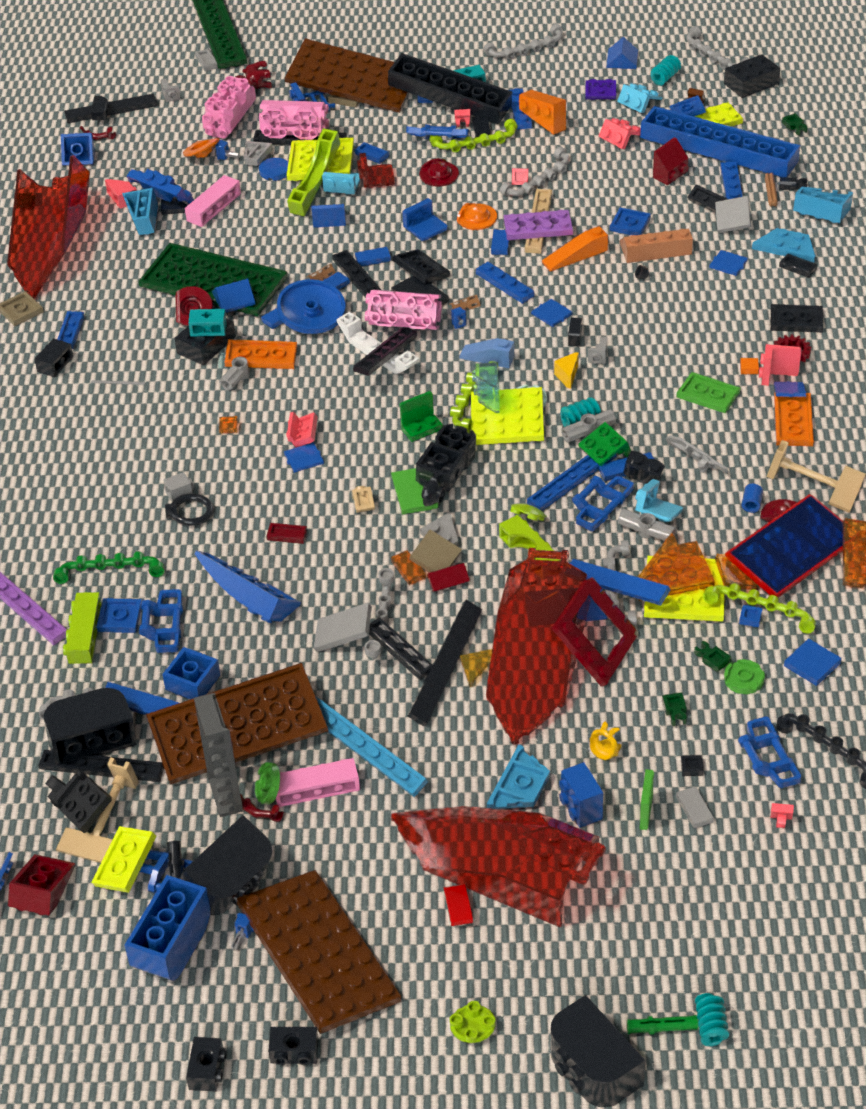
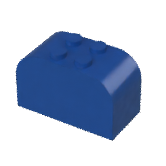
(169, 928)

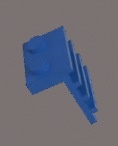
(296, 95)

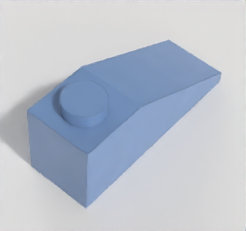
(490, 350)

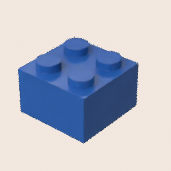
(191, 674)
(581, 795)

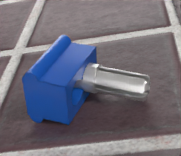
(223, 152)
(458, 317)
(243, 930)

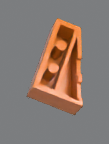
(544, 109)

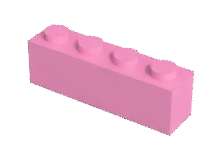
(212, 201)
(317, 782)

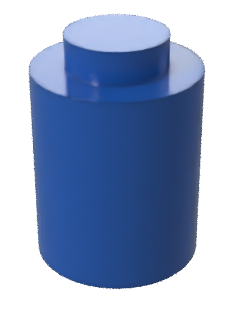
(752, 498)

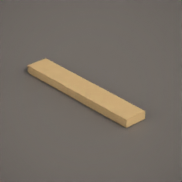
(541, 203)

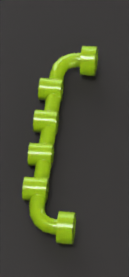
(470, 142)
(462, 401)
(806, 625)

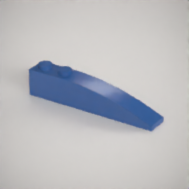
(257, 596)

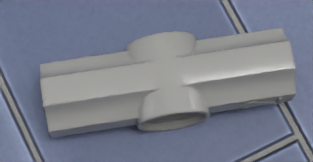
(587, 425)
(645, 525)

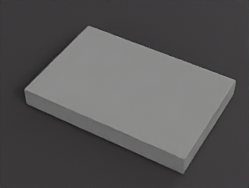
(343, 627)

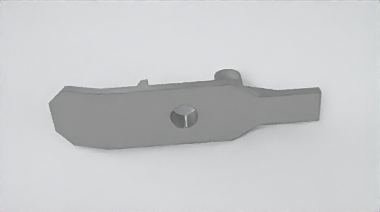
(704, 459)

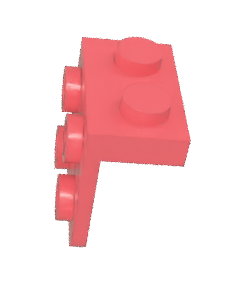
(618, 132)
(779, 361)

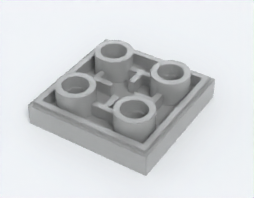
(733, 214)

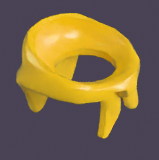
(605, 748)

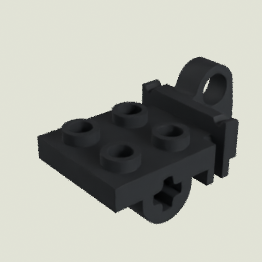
(79, 799)

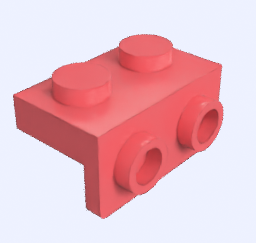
(302, 429)

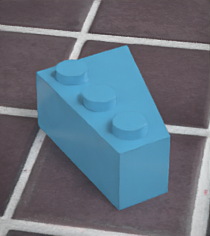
(822, 204)
(143, 209)

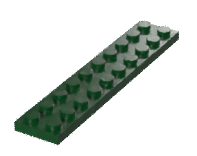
(220, 33)

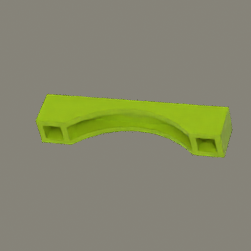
(304, 193)

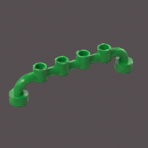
(156, 567)

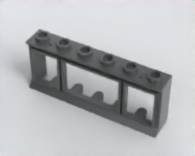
(218, 755)

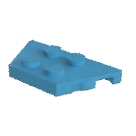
(786, 242)
(520, 782)

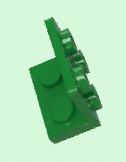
(418, 417)
(604, 444)

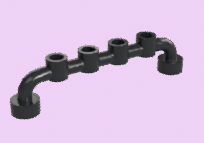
(852, 756)

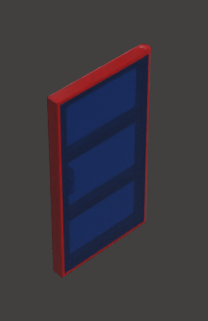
(790, 546)

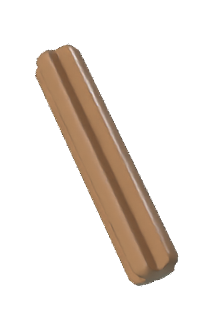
(771, 189)

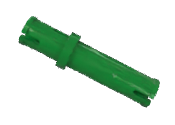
(663, 1024)

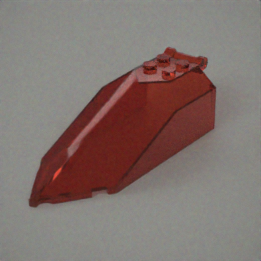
(45, 224)
(528, 660)
(503, 854)

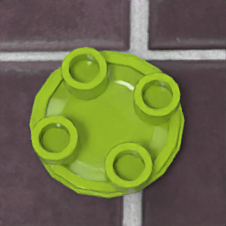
(532, 511)
(472, 1023)

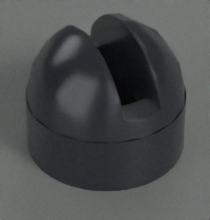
(641, 272)

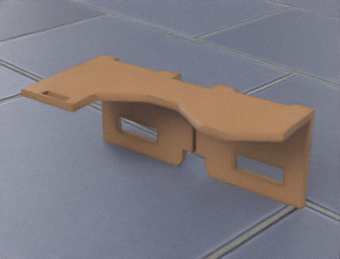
(324, 274)
(467, 304)

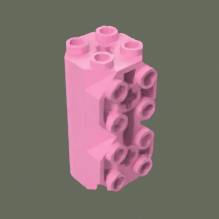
(227, 106)
(293, 118)
(403, 309)

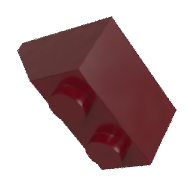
(669, 162)

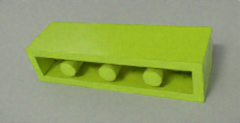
(83, 628)

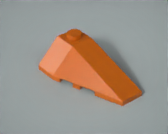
(577, 249)

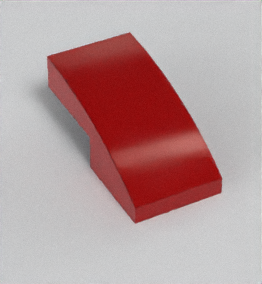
(458, 905)

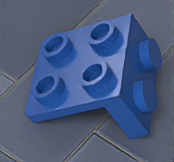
(421, 221)

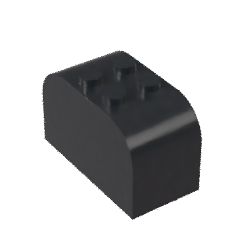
(89, 725)
(231, 865)
(594, 1055)

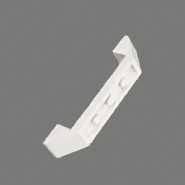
(352, 329)

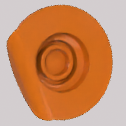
(201, 148)
(476, 216)

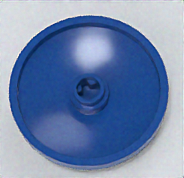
(310, 306)

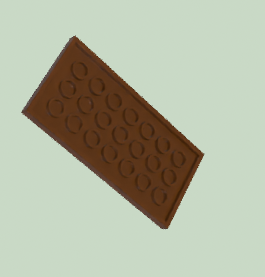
(345, 75)
(258, 713)
(318, 951)

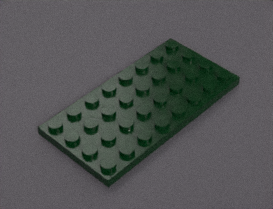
(187, 267)

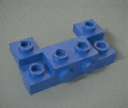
(162, 185)

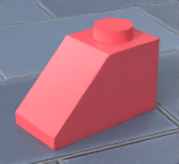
(116, 188)

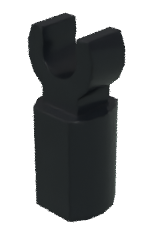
(792, 183)

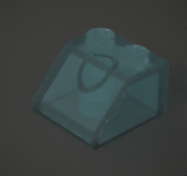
(487, 385)

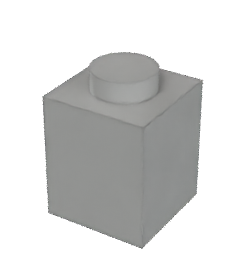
(178, 486)

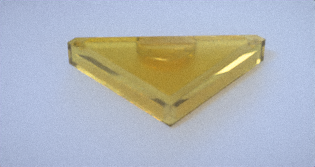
(475, 664)

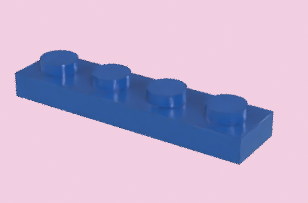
(522, 120)
(730, 180)
(505, 282)

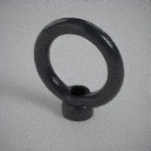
(171, 509)

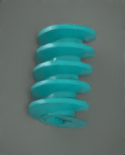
(665, 70)
(573, 412)
(711, 1019)

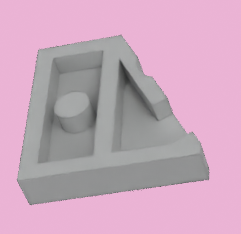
(256, 152)
(442, 526)

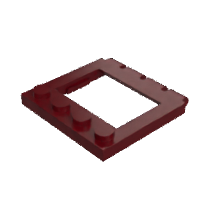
(577, 642)

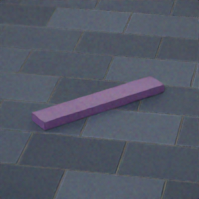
(31, 611)

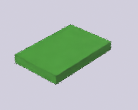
(708, 392)
(409, 492)

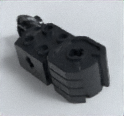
(444, 462)

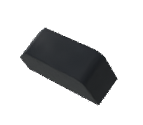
(99, 108)
(575, 331)

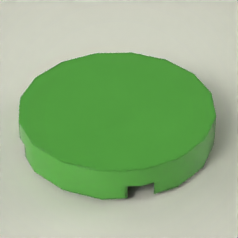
(744, 676)
(268, 784)

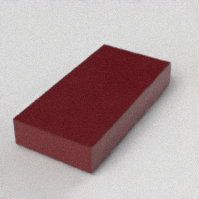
(286, 533)
(448, 577)

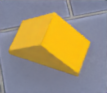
(566, 369)

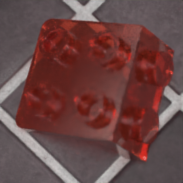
(376, 174)

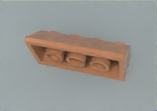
(657, 245)

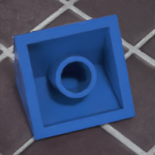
(622, 55)
(79, 145)
(328, 215)
(234, 295)

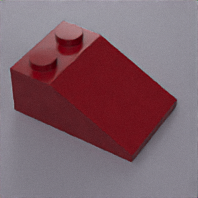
(39, 885)

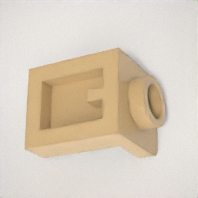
(363, 499)

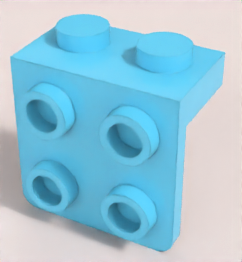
(637, 96)
(340, 182)
(650, 504)

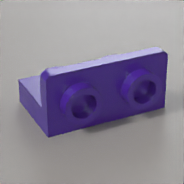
(600, 89)

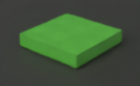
(646, 799)

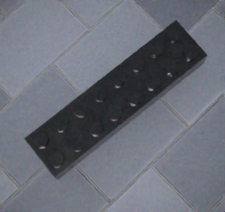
(449, 88)

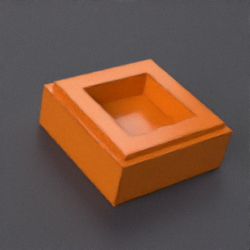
(749, 366)

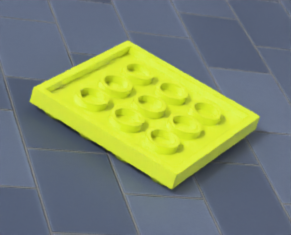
(303, 152)
(518, 418)
(689, 604)

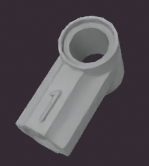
(237, 372)

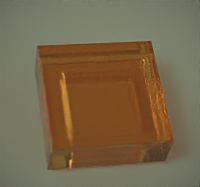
(228, 424)

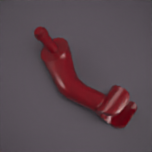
(96, 136)
(250, 808)

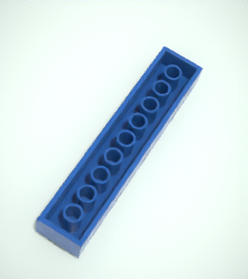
(721, 141)

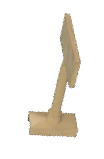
(845, 488)
(92, 845)

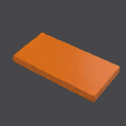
(262, 353)
(793, 420)

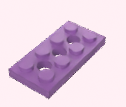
(538, 224)

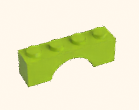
(518, 533)

